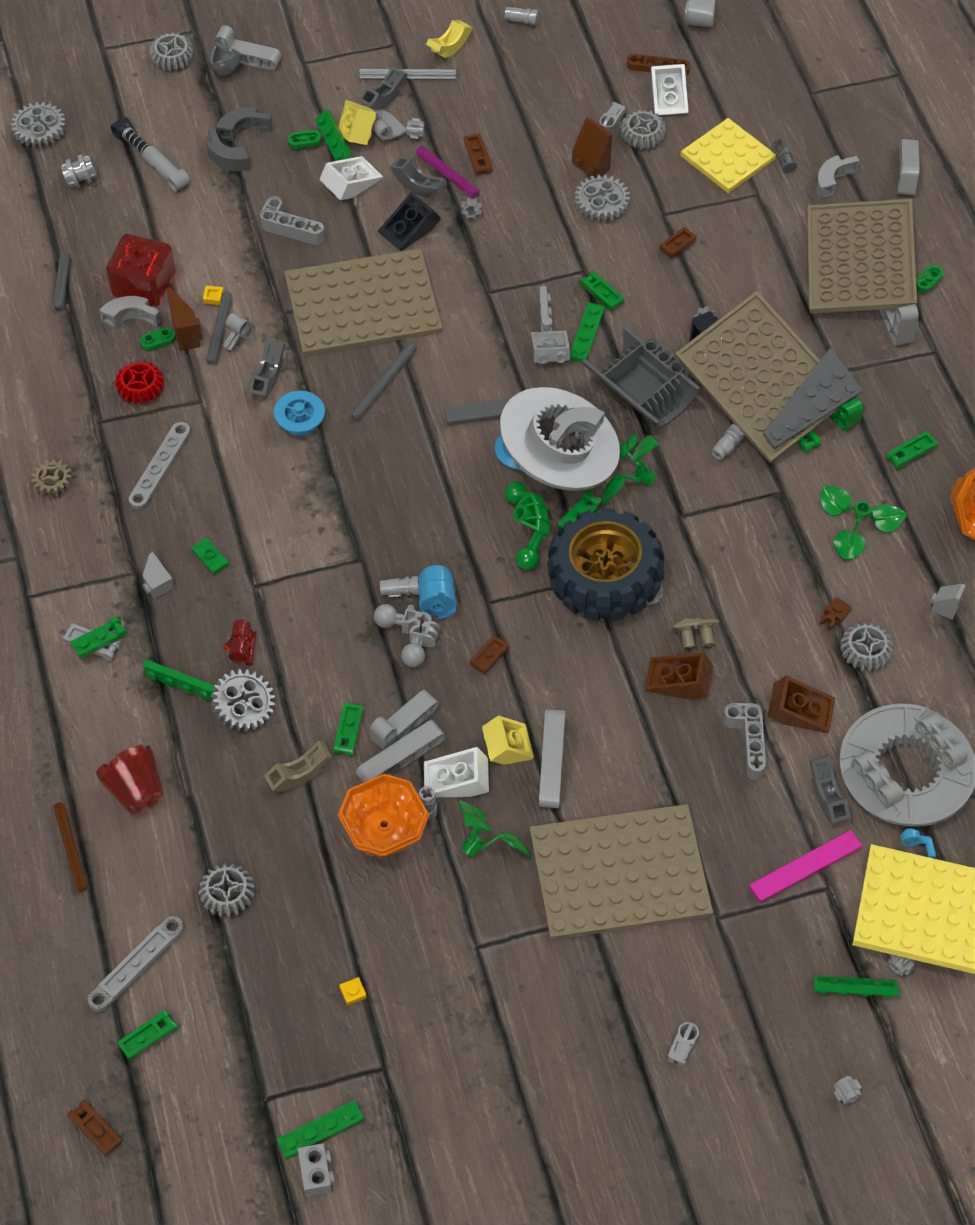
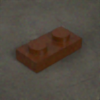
(677, 242)
(489, 654)

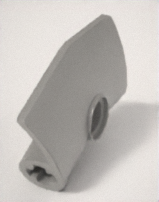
(386, 125)

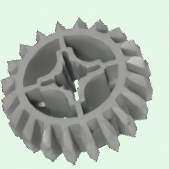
(171, 51)
(643, 129)
(874, 640)
(210, 889)

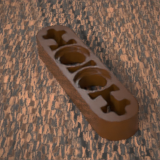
(658, 61)

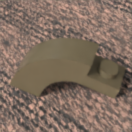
(300, 771)

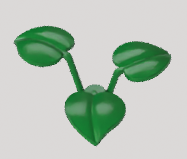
(642, 472)
(849, 544)
(476, 818)

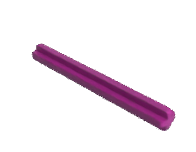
(447, 171)

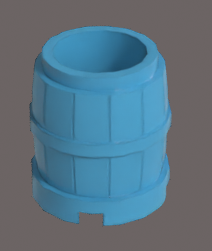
(437, 592)

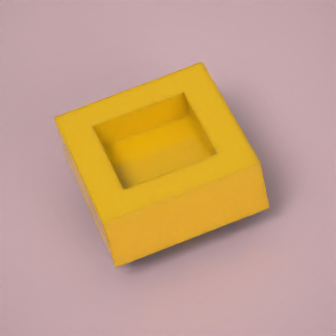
(212, 295)
(352, 991)

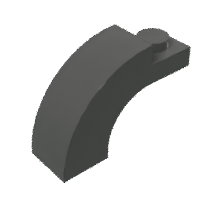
(385, 92)
(242, 119)
(224, 156)
(415, 179)
(268, 372)
(826, 790)

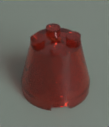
(133, 779)

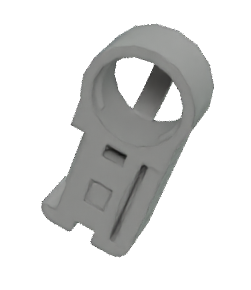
(613, 116)
(682, 1046)

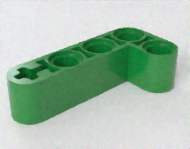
(848, 414)

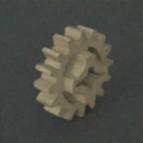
(51, 477)

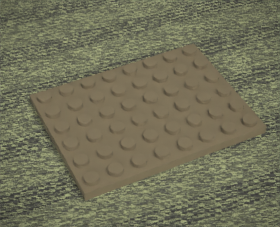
(861, 256)
(362, 302)
(751, 369)
(620, 872)

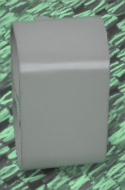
(239, 328)

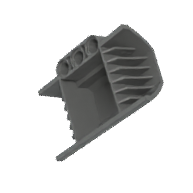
(648, 379)

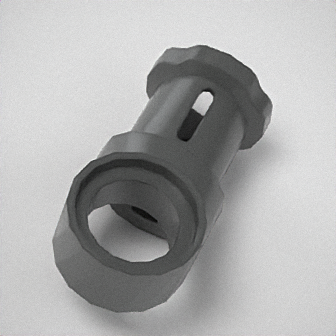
(785, 152)

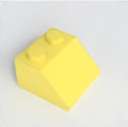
(356, 122)
(507, 741)

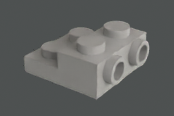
(550, 346)

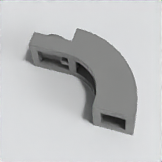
(831, 171)
(129, 308)
(574, 420)

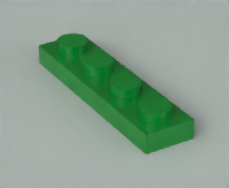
(333, 136)
(587, 332)
(179, 680)
(850, 985)
(320, 1129)

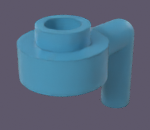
(912, 837)

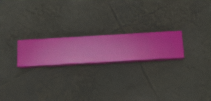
(805, 866)

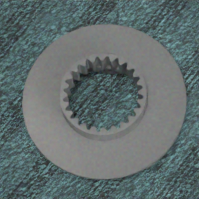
(543, 462)
(921, 728)

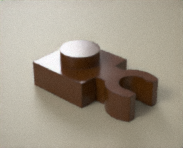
(834, 612)

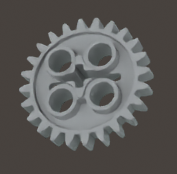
(38, 124)
(602, 198)
(250, 715)

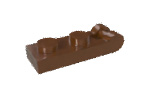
(477, 154)
(95, 1128)

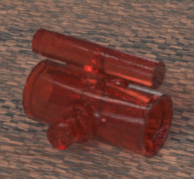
(242, 642)

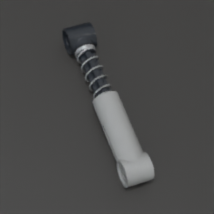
(175, 178)

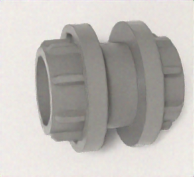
(79, 171)

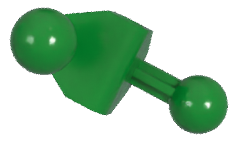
(533, 514)

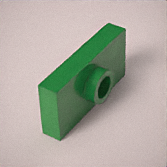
(210, 556)

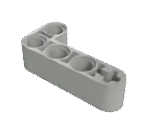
(250, 53)
(908, 167)
(289, 225)
(404, 721)
(751, 741)

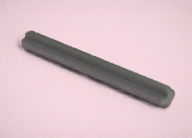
(219, 328)

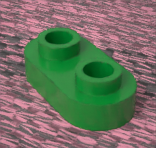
(304, 139)
(926, 282)
(157, 339)

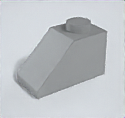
(156, 578)
(947, 600)

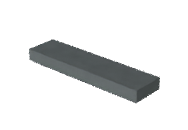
(474, 412)

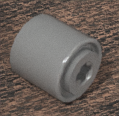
(700, 13)

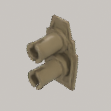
(687, 626)

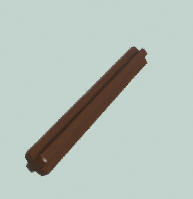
(70, 847)

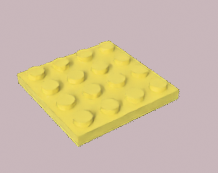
(728, 155)

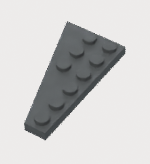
(818, 396)

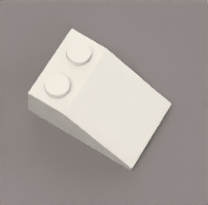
(669, 89)
(349, 177)
(458, 774)

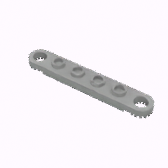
(159, 465)
(135, 963)

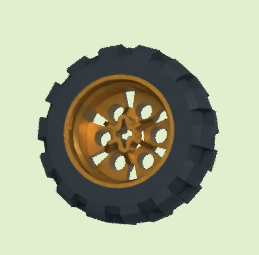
(603, 594)

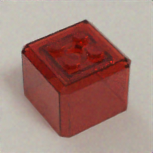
(141, 269)

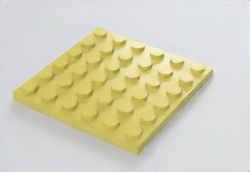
(918, 909)

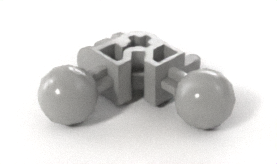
(411, 622)

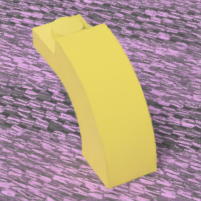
(451, 40)

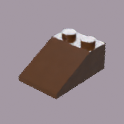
(592, 149)
(184, 322)
(680, 675)
(800, 705)

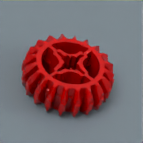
(139, 386)

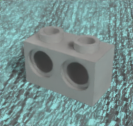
(313, 1170)

